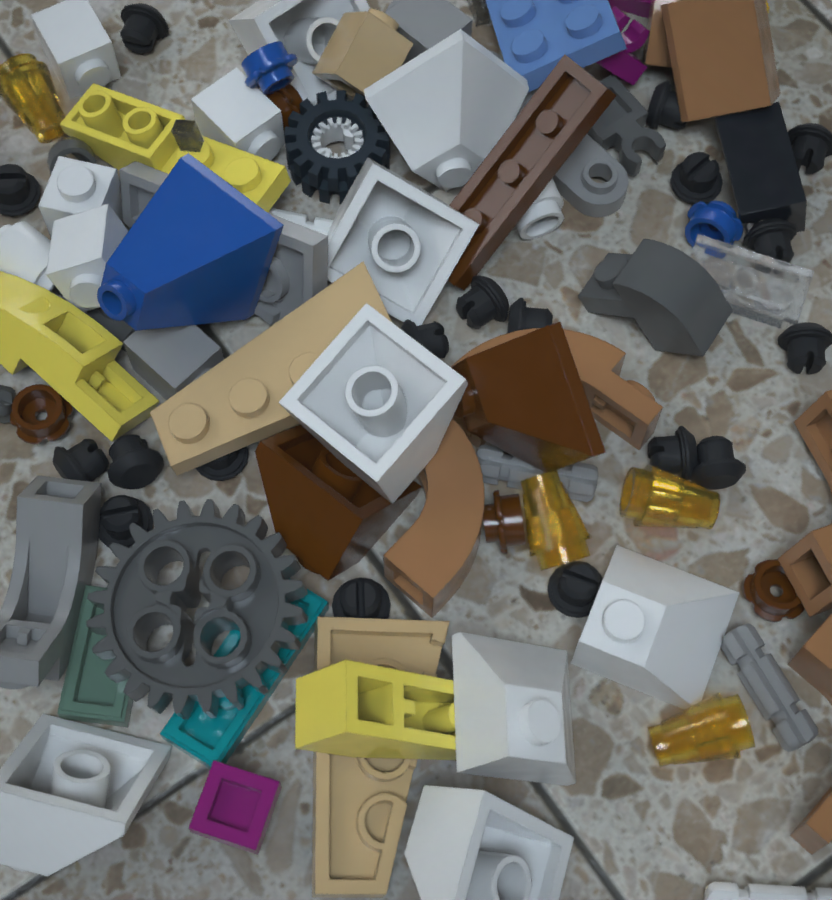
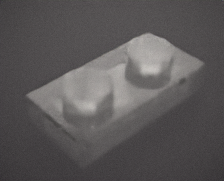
(755, 283)

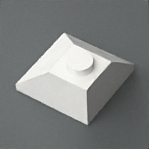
(303, 30)
(448, 108)
(401, 236)
(377, 402)
(655, 628)
(512, 710)
(71, 792)
(483, 849)

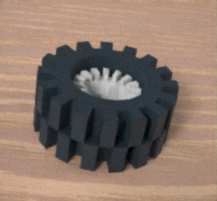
(327, 123)

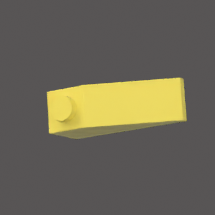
(375, 713)

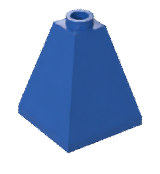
(190, 255)

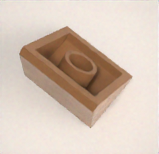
(720, 56)

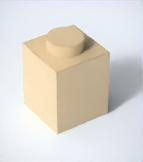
(362, 51)

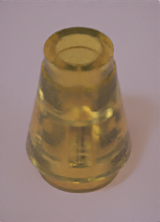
(32, 96)
(666, 500)
(552, 522)
(703, 733)

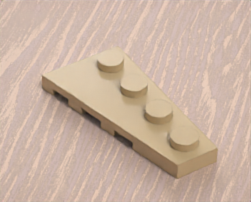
(241, 394)
(363, 800)

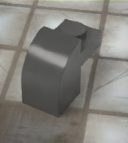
(664, 292)

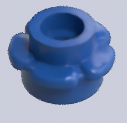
(269, 68)
(714, 221)

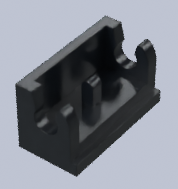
(762, 166)

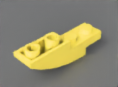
(132, 130)
(70, 355)

